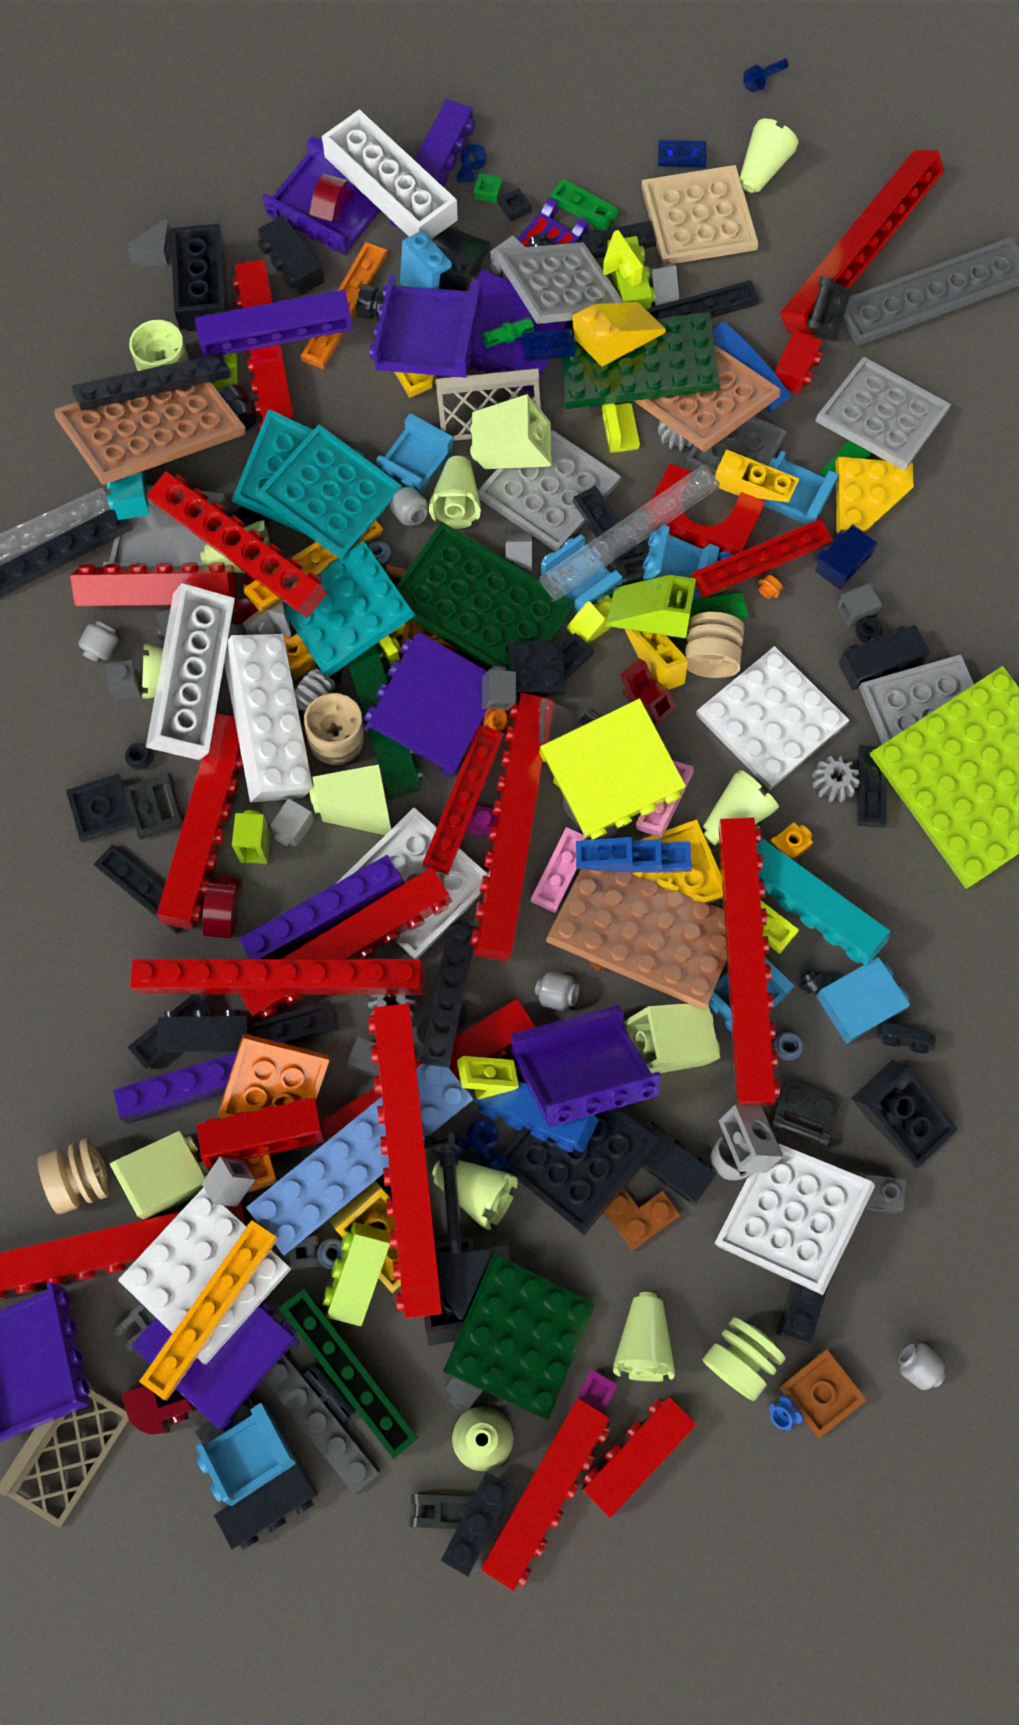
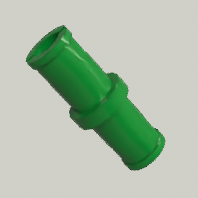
(507, 332)

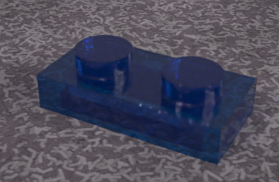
(682, 153)
(548, 344)

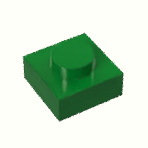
(488, 188)

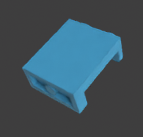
(422, 262)
(417, 454)
(809, 495)
(676, 557)
(592, 589)
(720, 998)
(863, 999)
(245, 1456)

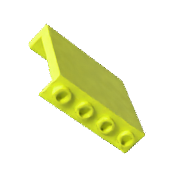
(613, 769)

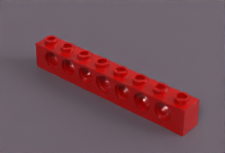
(303, 597)

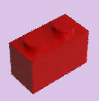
(798, 360)

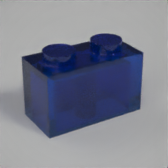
(845, 556)

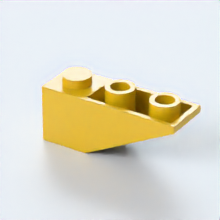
(748, 476)

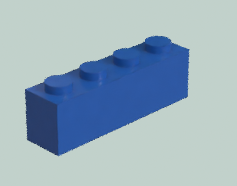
(522, 1111)

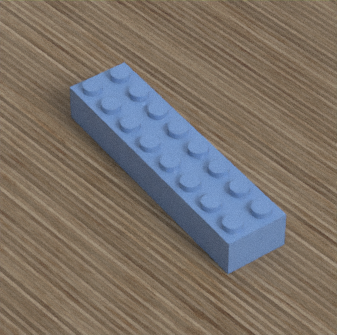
(348, 1163)

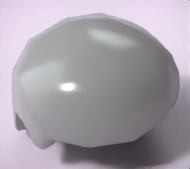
(724, 1163)

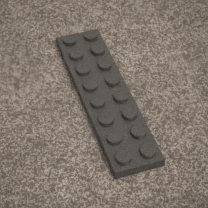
(932, 291)

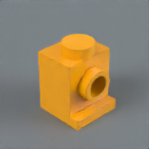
(301, 660)
(799, 834)

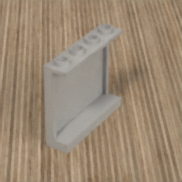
(160, 538)

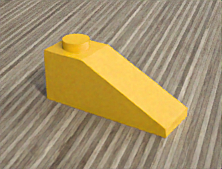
(662, 657)

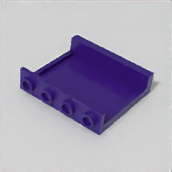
(295, 199)
(499, 306)
(426, 329)
(430, 703)
(582, 1066)
(39, 1363)
(234, 1370)

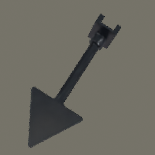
(458, 1271)

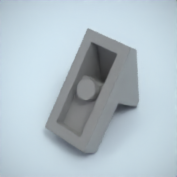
(269, 621)

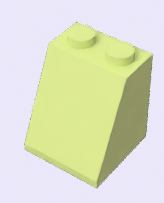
(511, 435)
(352, 799)
(674, 1037)
(161, 1175)

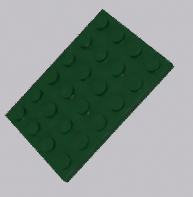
(667, 366)
(478, 598)

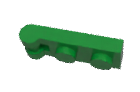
(584, 205)

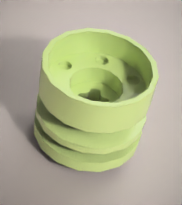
(157, 344)
(744, 1358)

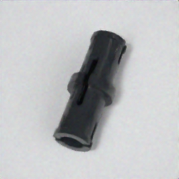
(330, 1392)

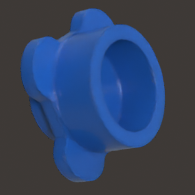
(785, 1414)

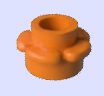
(769, 587)
(495, 719)

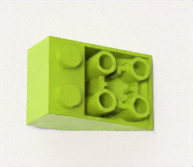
(654, 606)

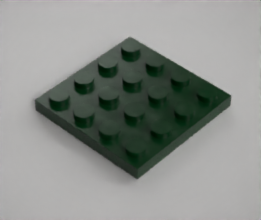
(519, 1337)

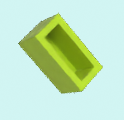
(251, 837)

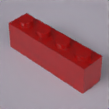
(261, 1131)
(638, 1457)

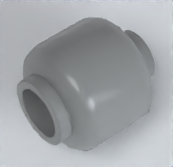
(409, 506)
(98, 641)
(557, 991)
(922, 1366)

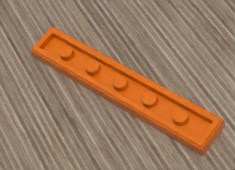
(363, 271)

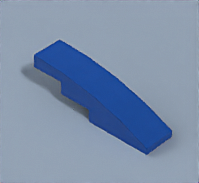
(738, 348)
(633, 856)

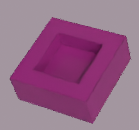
(481, 821)
(597, 1391)

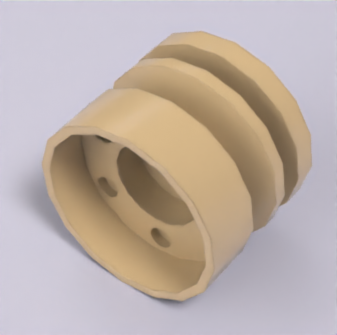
(714, 644)
(330, 716)
(67, 1178)

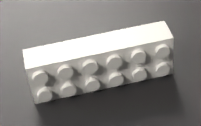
(389, 176)
(190, 672)
(267, 718)

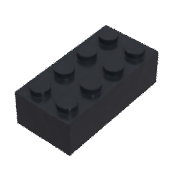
(198, 273)

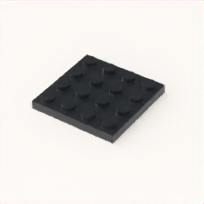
(586, 1182)

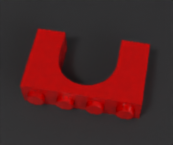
(730, 535)

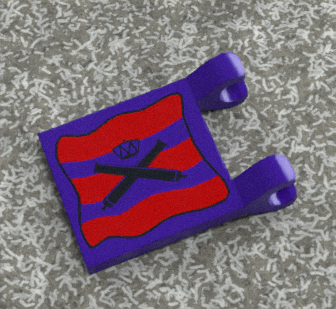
(545, 225)

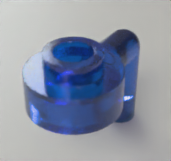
(755, 76)
(465, 174)
(489, 1139)

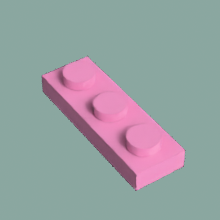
(658, 820)
(558, 872)

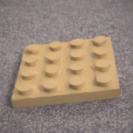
(699, 215)

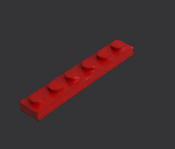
(761, 558)
(463, 800)

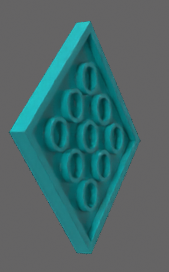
(273, 446)
(329, 492)
(354, 614)

